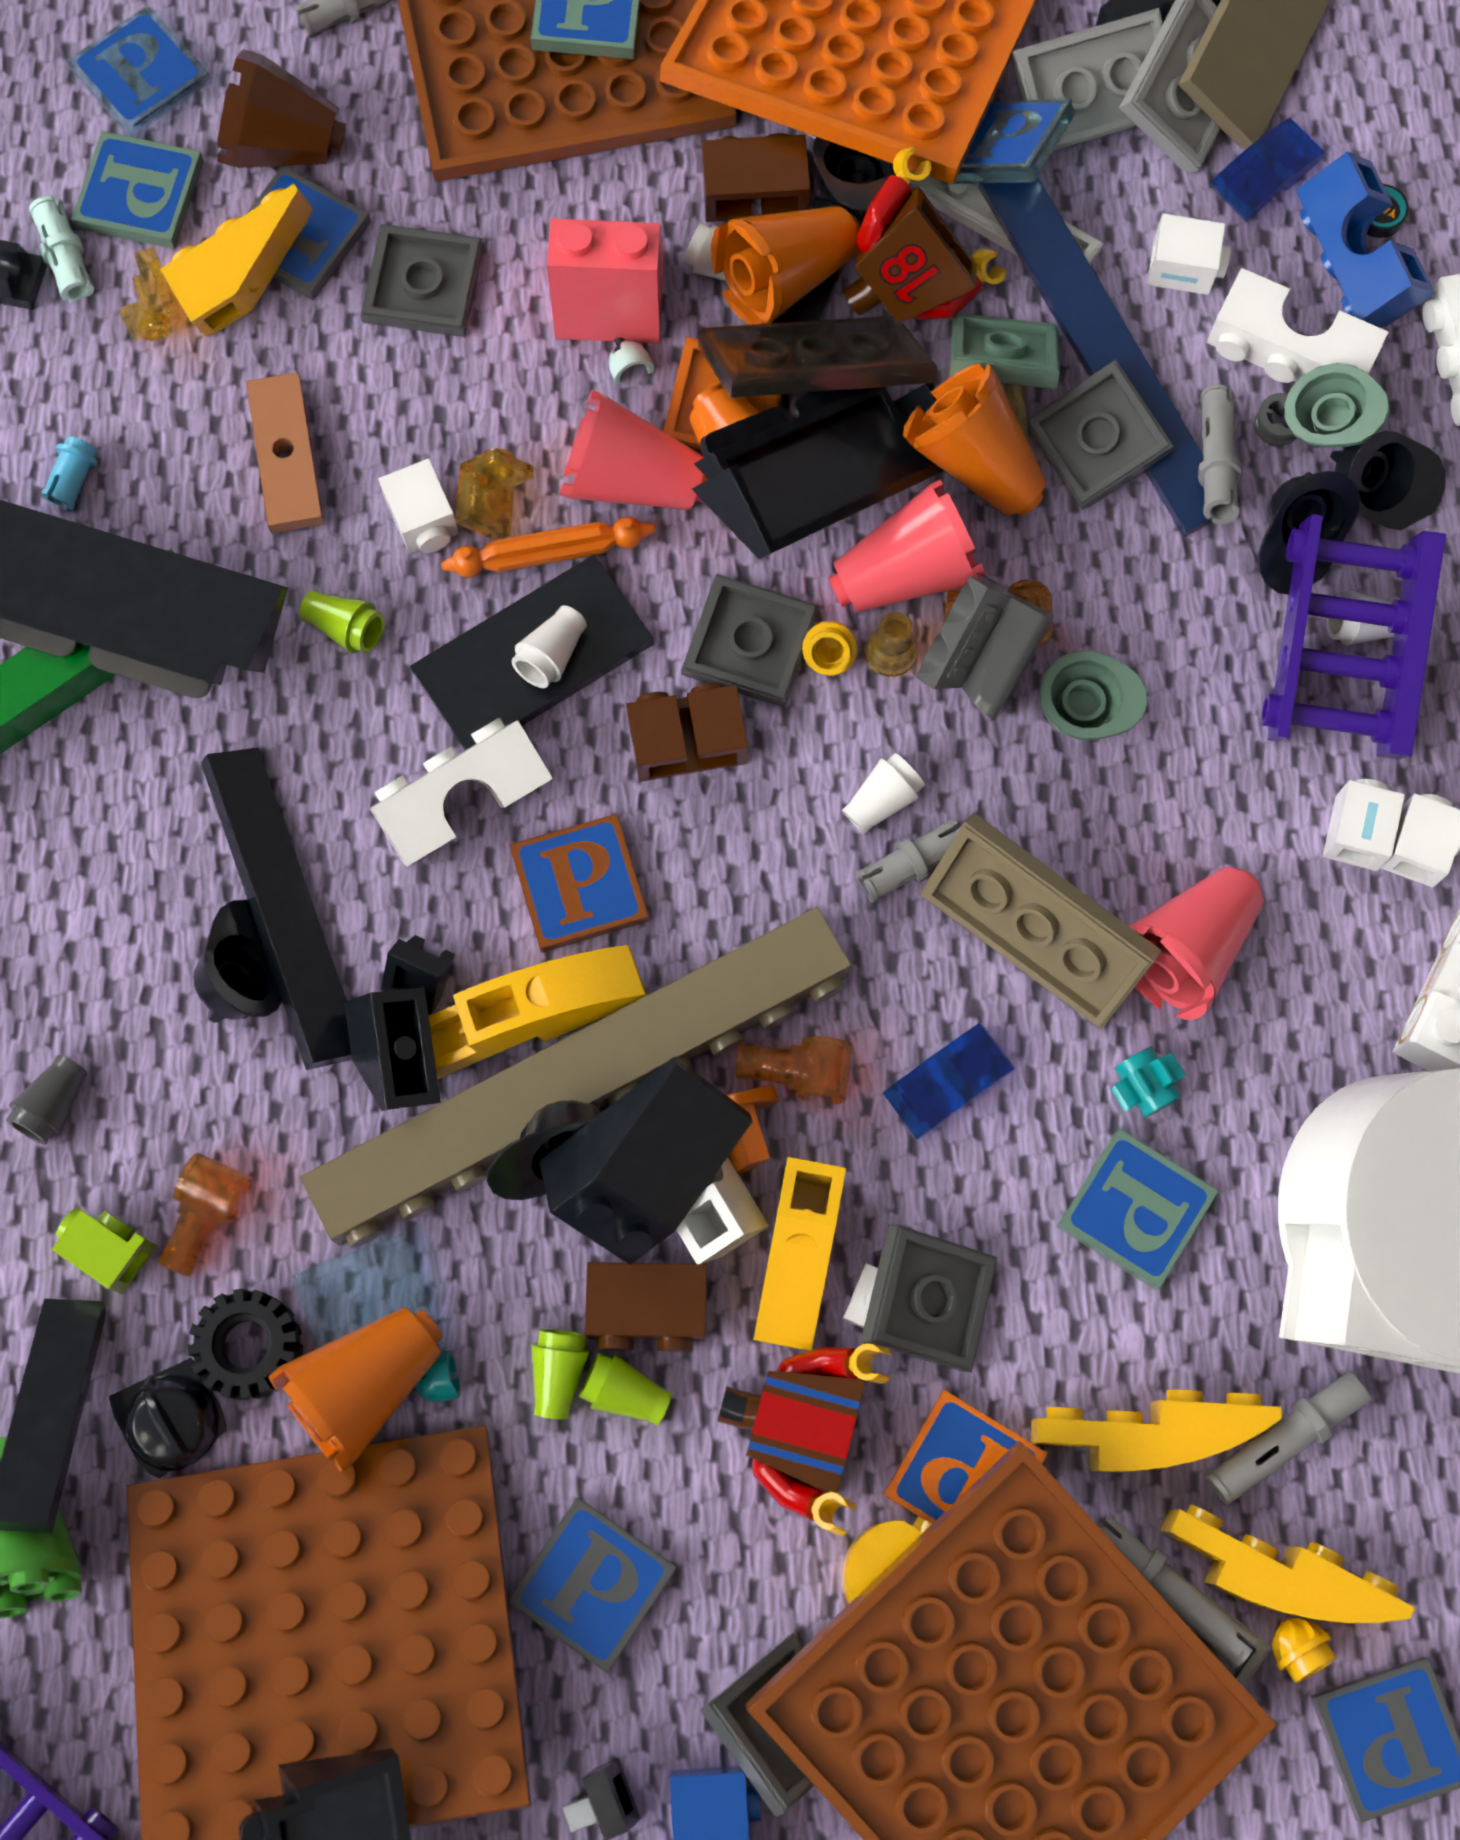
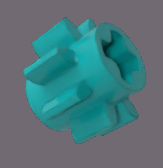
(1148, 1082)

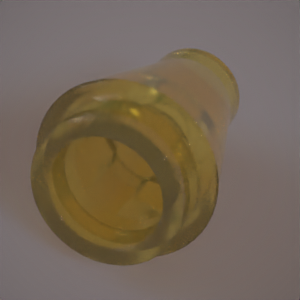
(892, 646)

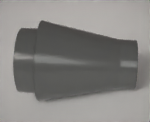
(47, 1101)

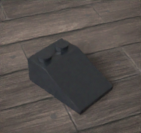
(643, 1160)

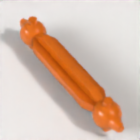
(547, 547)

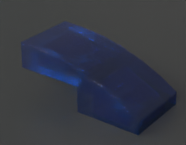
(1266, 168)
(949, 1080)

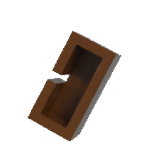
(753, 169)
(687, 732)
(646, 1303)

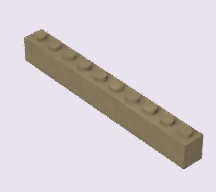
(593, 1066)

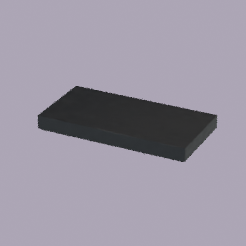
(474, 674)

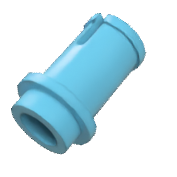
(69, 472)

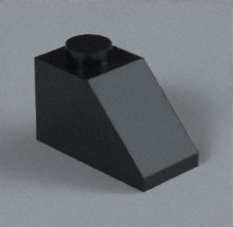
(394, 1047)

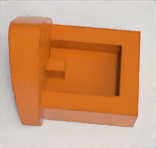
(751, 1148)

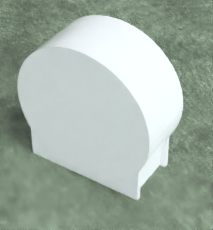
(1376, 1221)

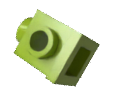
(102, 1248)

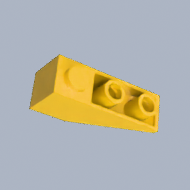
(232, 268)
(799, 1253)

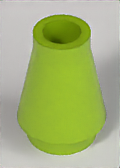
(345, 620)
(557, 1370)
(623, 1390)

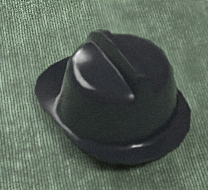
(848, 175)
(1394, 477)
(1320, 494)
(234, 970)
(516, 1169)
(169, 1419)

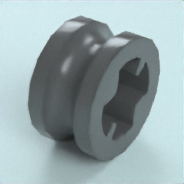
(1277, 433)

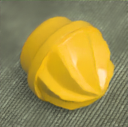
(830, 648)
(1301, 1648)

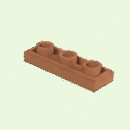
(280, 426)

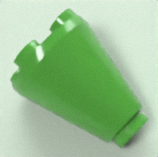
(37, 1566)

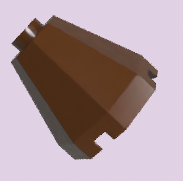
(275, 119)

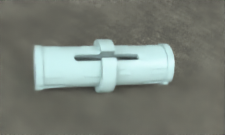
(61, 248)

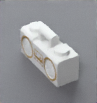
(1433, 1025)

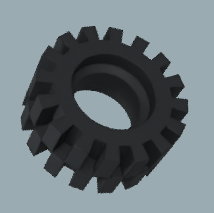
(214, 1327)

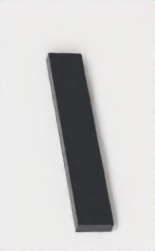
(280, 905)

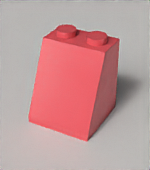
(606, 279)

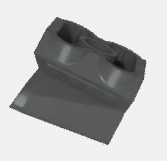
(985, 644)

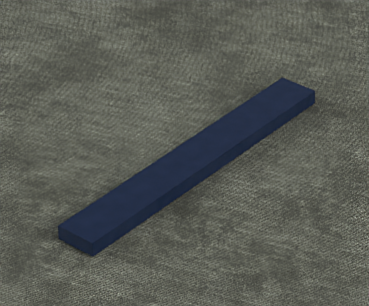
(1097, 331)

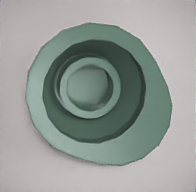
(1336, 406)
(1092, 696)

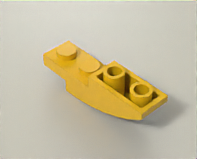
(533, 1003)
(1178, 1432)
(1303, 1585)

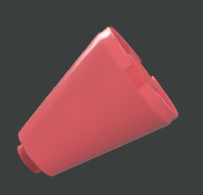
(629, 460)
(908, 555)
(1198, 940)

